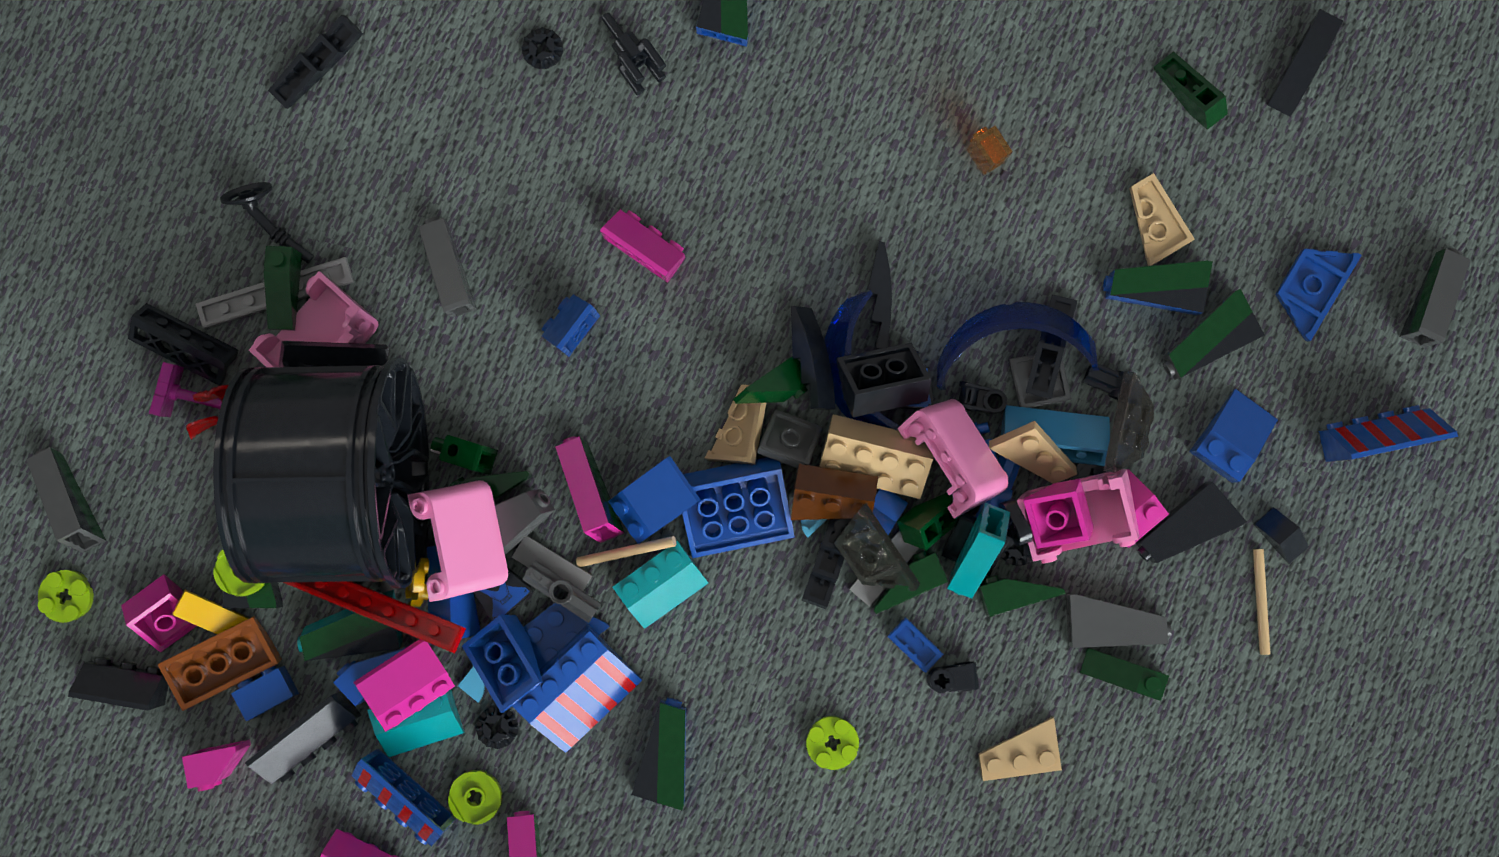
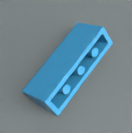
(1079, 436)

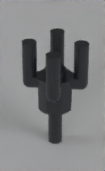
(633, 55)

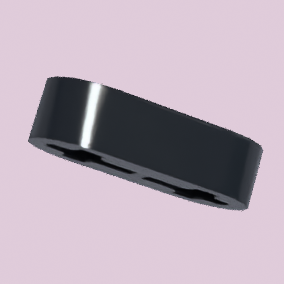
(1018, 525)

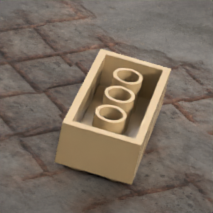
(877, 452)

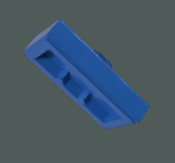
(915, 645)

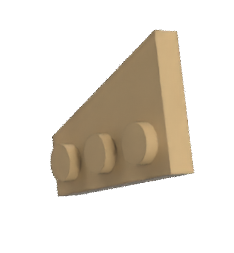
(1158, 220)
(740, 434)
(1035, 452)
(1024, 754)

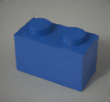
(264, 693)

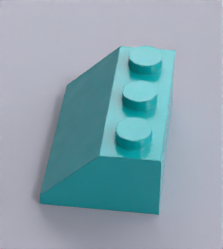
(660, 585)
(431, 724)

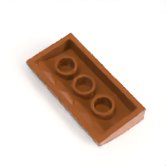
(219, 663)

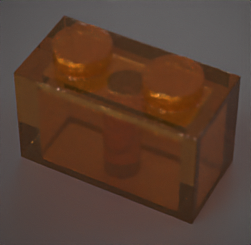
(988, 149)

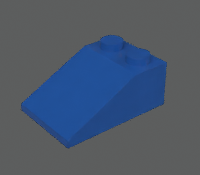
(570, 324)
(1234, 437)
(654, 500)
(504, 660)
(352, 671)

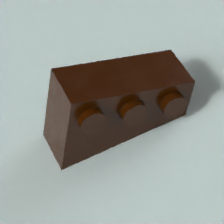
(831, 493)

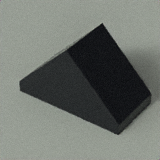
(1282, 534)

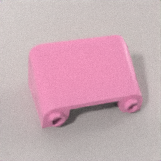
(325, 317)
(959, 452)
(1111, 512)
(465, 538)

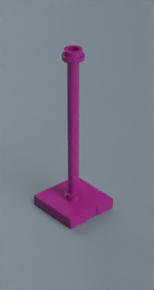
(169, 390)

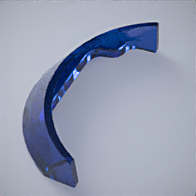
(1011, 317)
(838, 344)

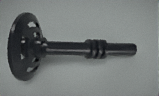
(248, 199)

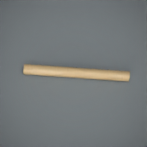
(626, 551)
(1261, 601)

